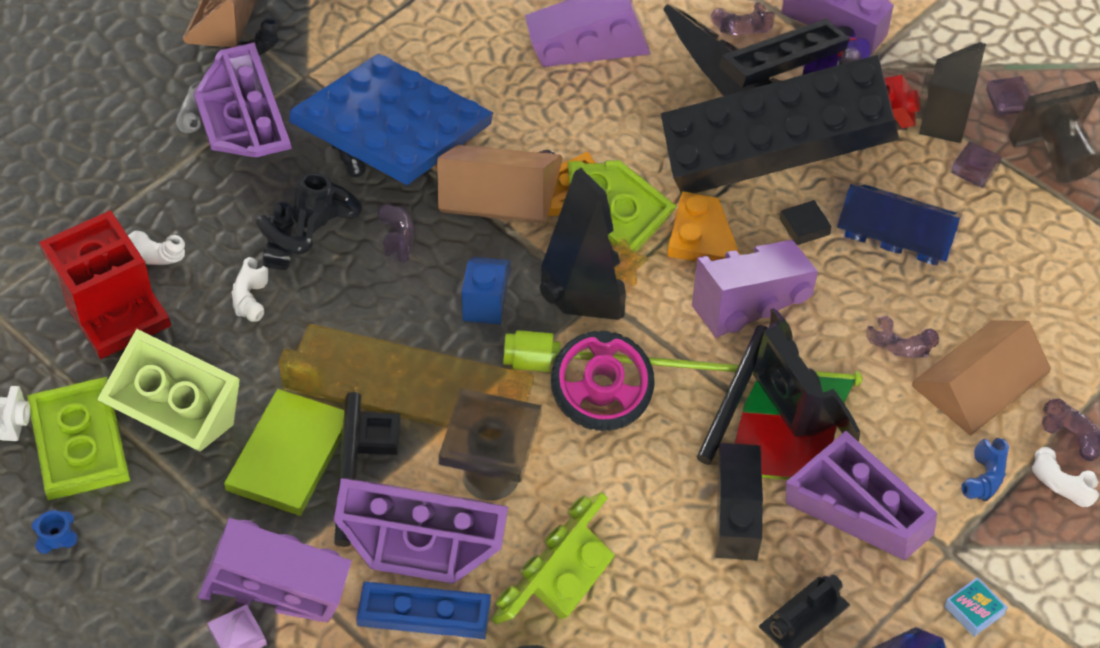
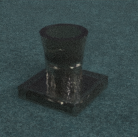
(1058, 121)
(490, 442)

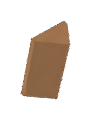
(219, 22)
(497, 183)
(985, 373)

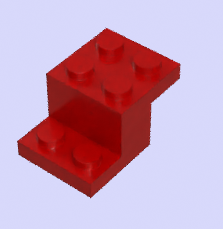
(104, 283)

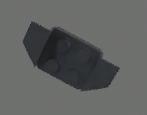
(795, 388)

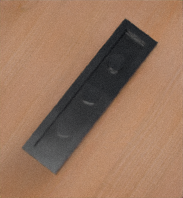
(784, 52)

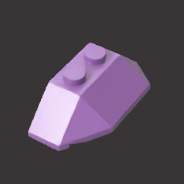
(240, 105)
(419, 529)

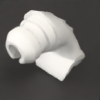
(158, 253)
(248, 279)
(1076, 488)

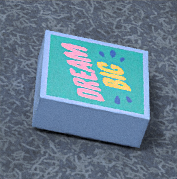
(975, 606)

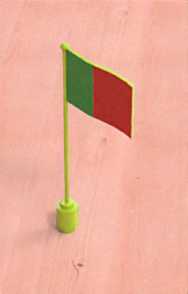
(760, 421)

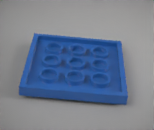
(391, 118)

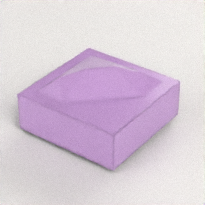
(237, 630)

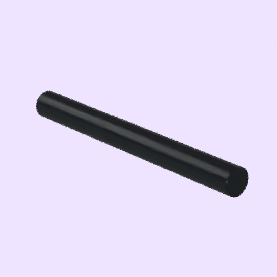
(731, 399)
(348, 451)

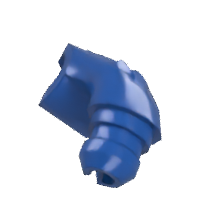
(994, 459)

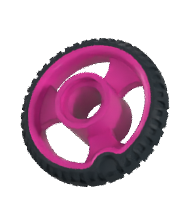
(571, 394)

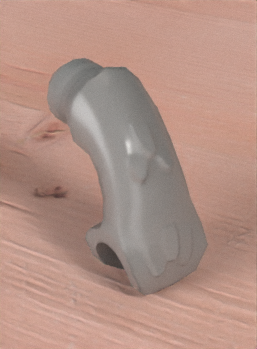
(188, 118)

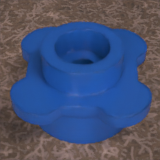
(50, 522)

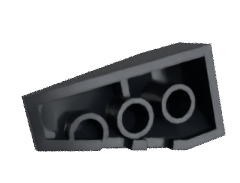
(580, 259)

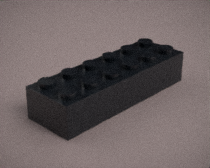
(779, 126)

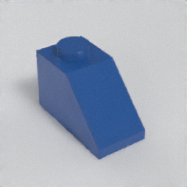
(485, 290)

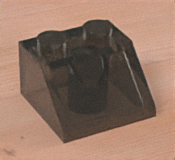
(950, 93)

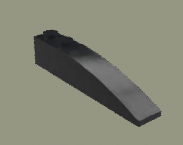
(707, 50)

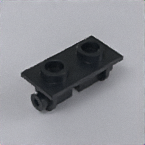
(806, 613)

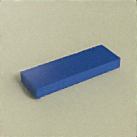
(424, 610)

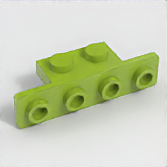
(564, 568)

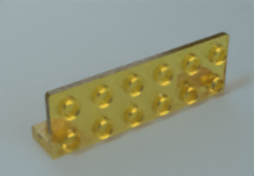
(392, 375)

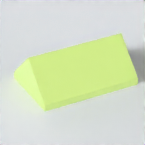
(172, 391)

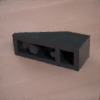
(739, 502)

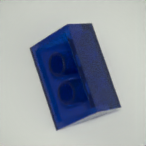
(899, 223)

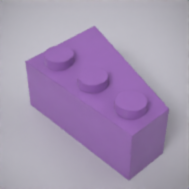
(866, 17)
(586, 32)
(748, 286)
(862, 498)
(275, 571)

